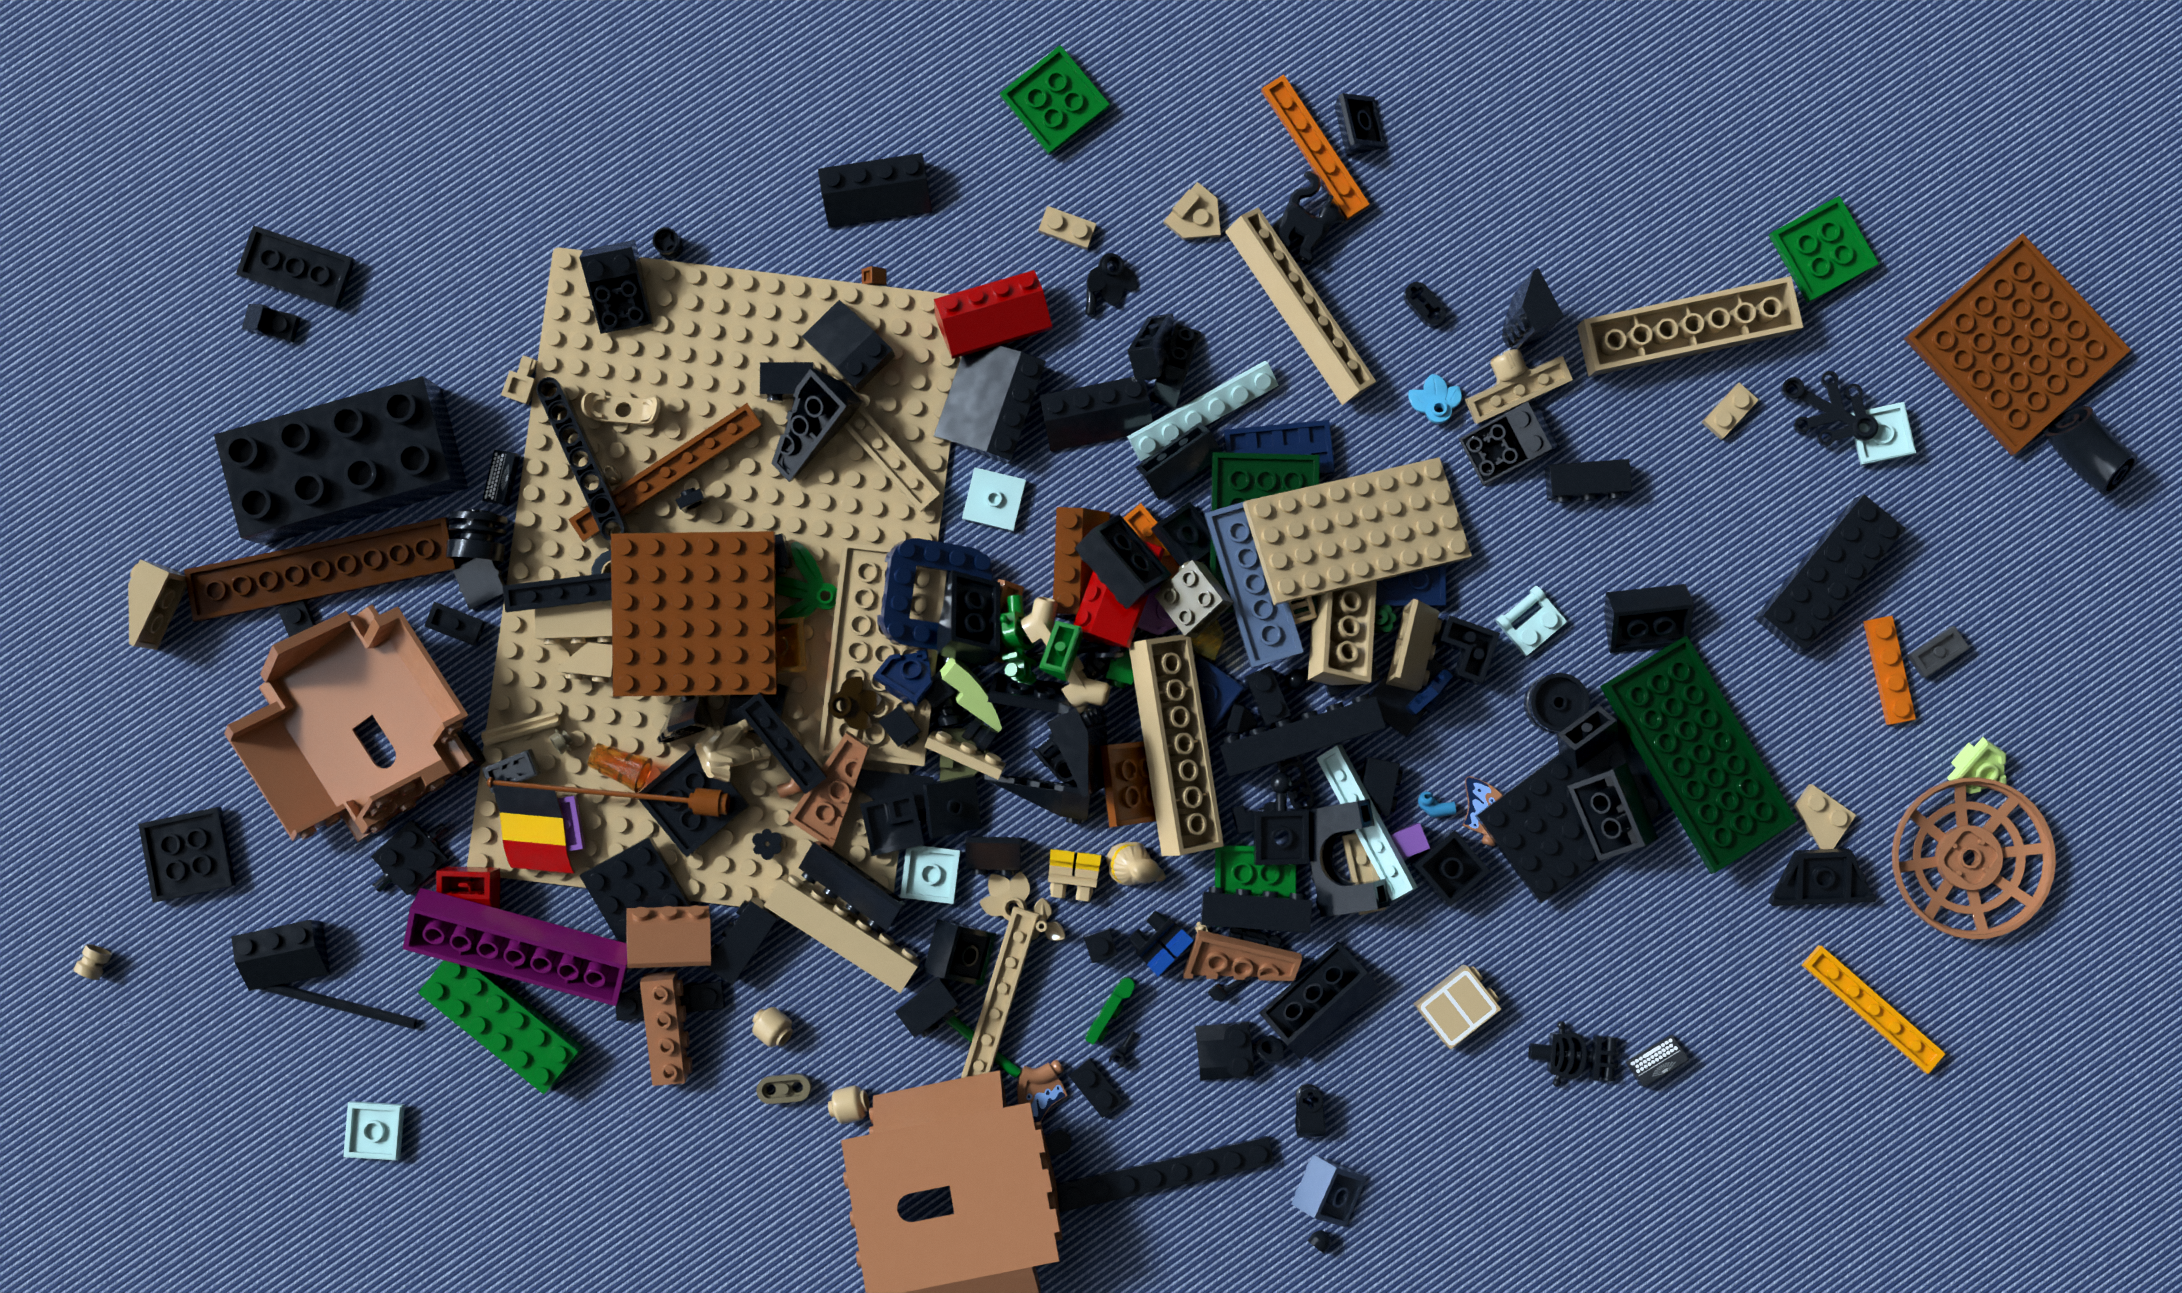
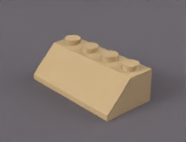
(1343, 636)

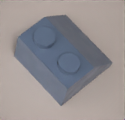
(1328, 1191)

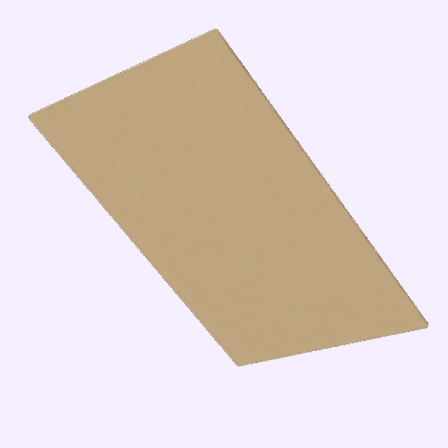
(702, 366)

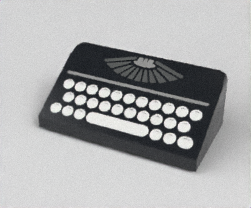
(501, 477)
(1657, 1061)

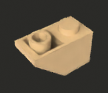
(589, 660)

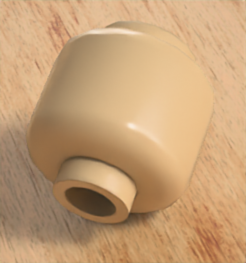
(772, 1027)
(849, 1104)

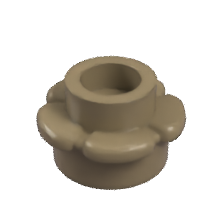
(561, 741)

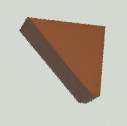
(874, 276)

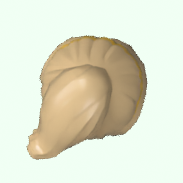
(1132, 864)

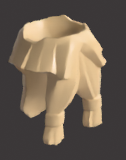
(725, 749)

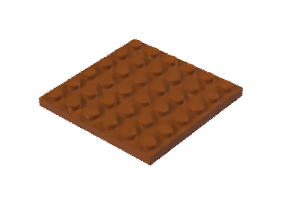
(2017, 344)
(694, 613)

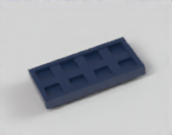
(1291, 438)

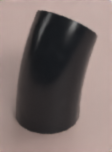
(2090, 449)

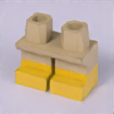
(1061, 873)

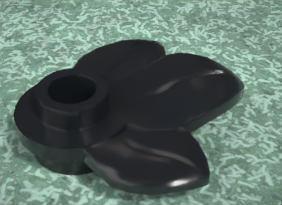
(1111, 283)

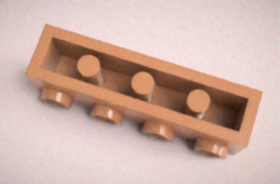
(665, 1028)

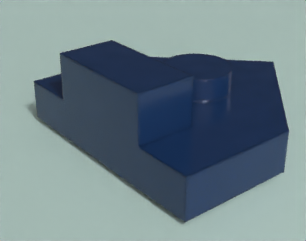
(906, 676)
(1431, 694)

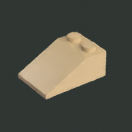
(153, 599)

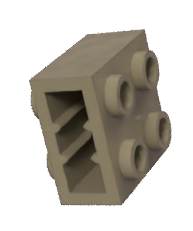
(1193, 598)

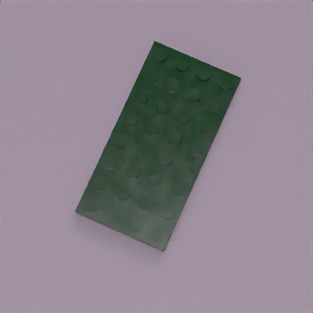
(1698, 754)

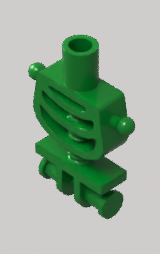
(1017, 641)

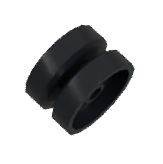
(1540, 702)

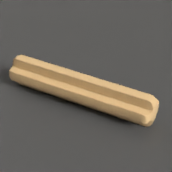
(521, 728)

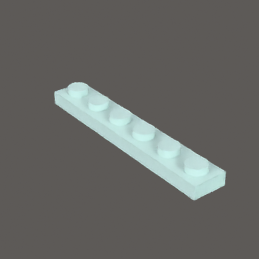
(1203, 409)
(1375, 838)

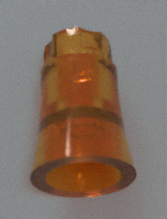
(621, 766)

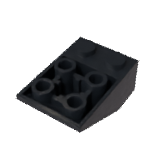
(616, 286)
(1509, 442)

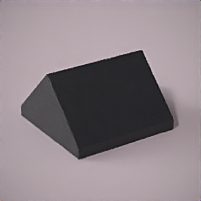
(1359, 123)

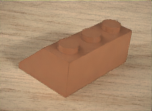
(668, 936)

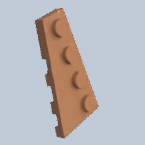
(824, 806)
(1226, 956)

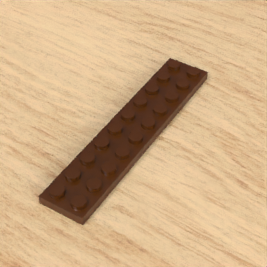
(319, 569)

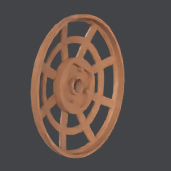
(1987, 859)

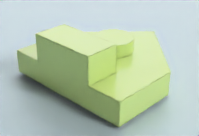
(1980, 761)

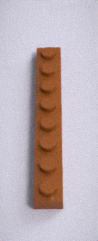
(673, 467)

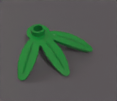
(810, 591)

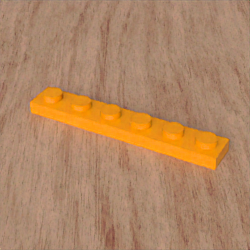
(1873, 1009)

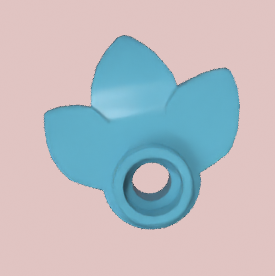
(1435, 395)

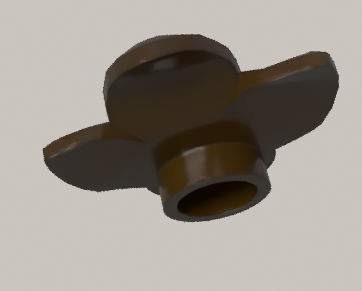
(858, 702)

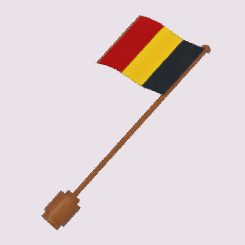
(536, 826)

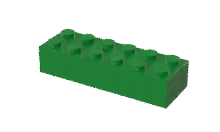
(503, 1023)

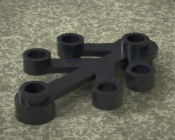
(1832, 411)

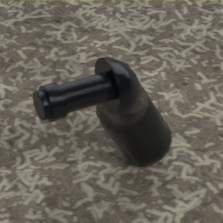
(1090, 304)

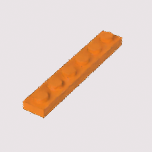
(1315, 147)

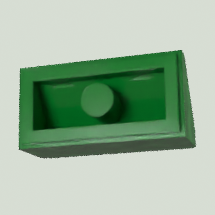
(1061, 650)

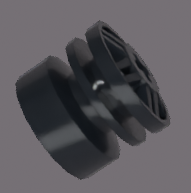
(476, 536)

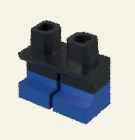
(1152, 951)

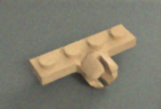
(1516, 384)

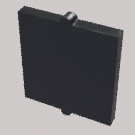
(479, 581)

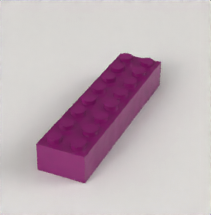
(516, 946)

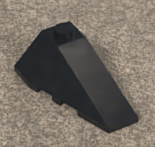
(685, 719)
(1055, 797)

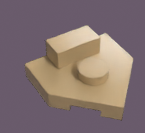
(1195, 215)

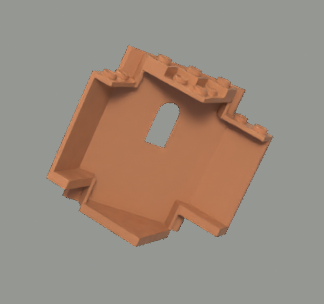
(323, 688)
(998, 1184)

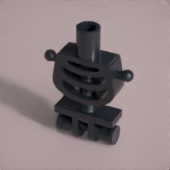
(1555, 1054)

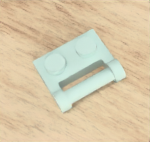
(1537, 627)

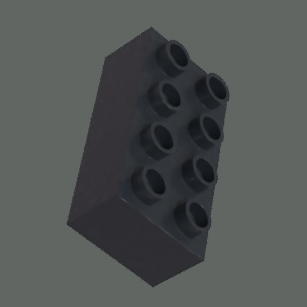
(340, 461)

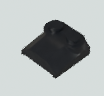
(1224, 1050)

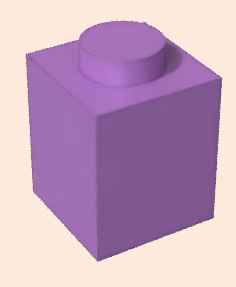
(1410, 840)

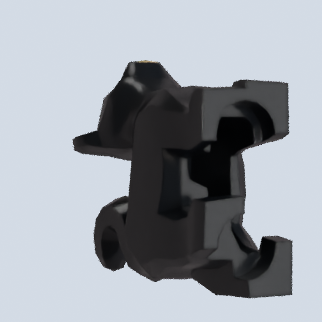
(1305, 225)

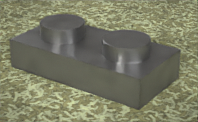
(1938, 651)

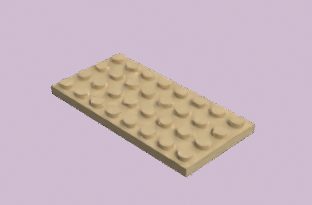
(1356, 530)
(861, 648)

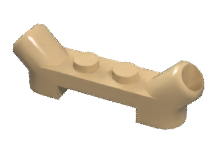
(1081, 689)

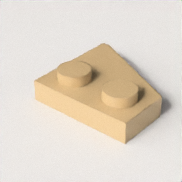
(1823, 817)

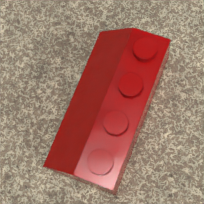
(992, 314)
(1106, 619)

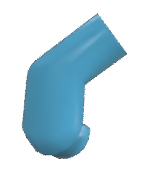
(1433, 807)

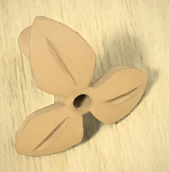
(1052, 930)

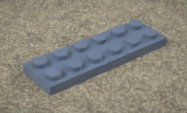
(1264, 628)

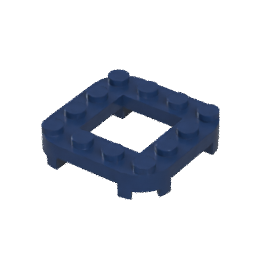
(899, 586)

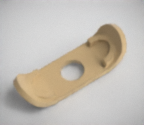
(603, 409)

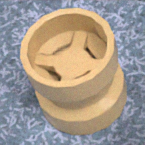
(92, 961)

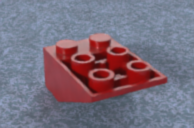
(471, 884)

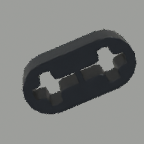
(1419, 308)

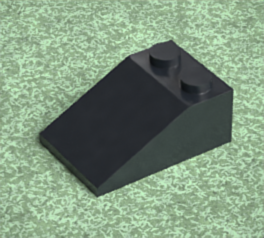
(849, 345)
(970, 619)

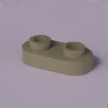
(784, 1088)

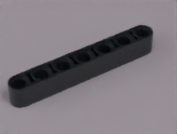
(575, 451)

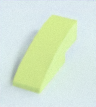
(970, 692)

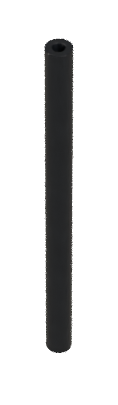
(342, 1005)

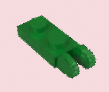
(1110, 1009)

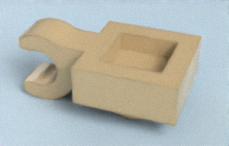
(520, 385)

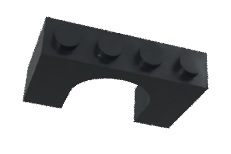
(1333, 891)

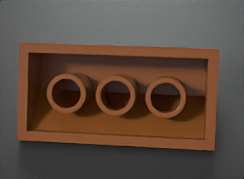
(1070, 571)

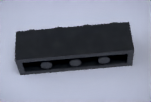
(1256, 911)

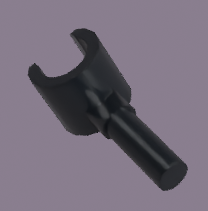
(1218, 993)
(1123, 1049)

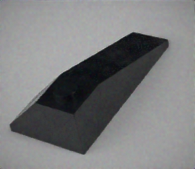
(817, 415)

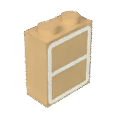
(1458, 1005)

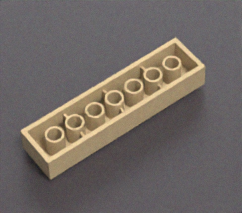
(1689, 326)
(1176, 745)

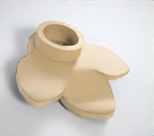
(1005, 892)

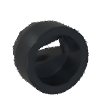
(1320, 1240)

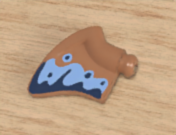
(1479, 797)
(1040, 1088)

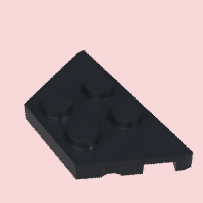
(1821, 878)

